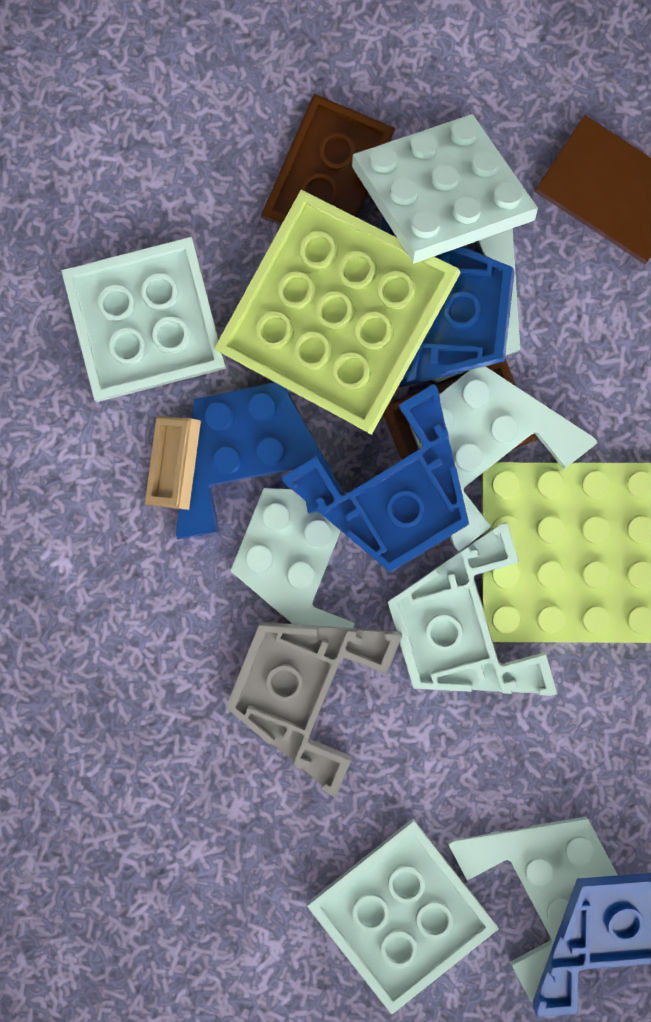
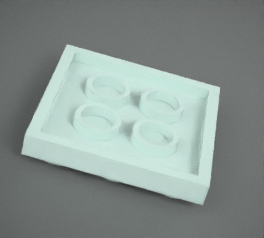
(443, 188)
(143, 319)
(402, 916)

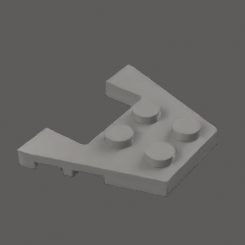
(287, 684)

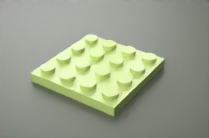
(336, 311)
(578, 549)

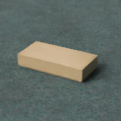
(172, 462)

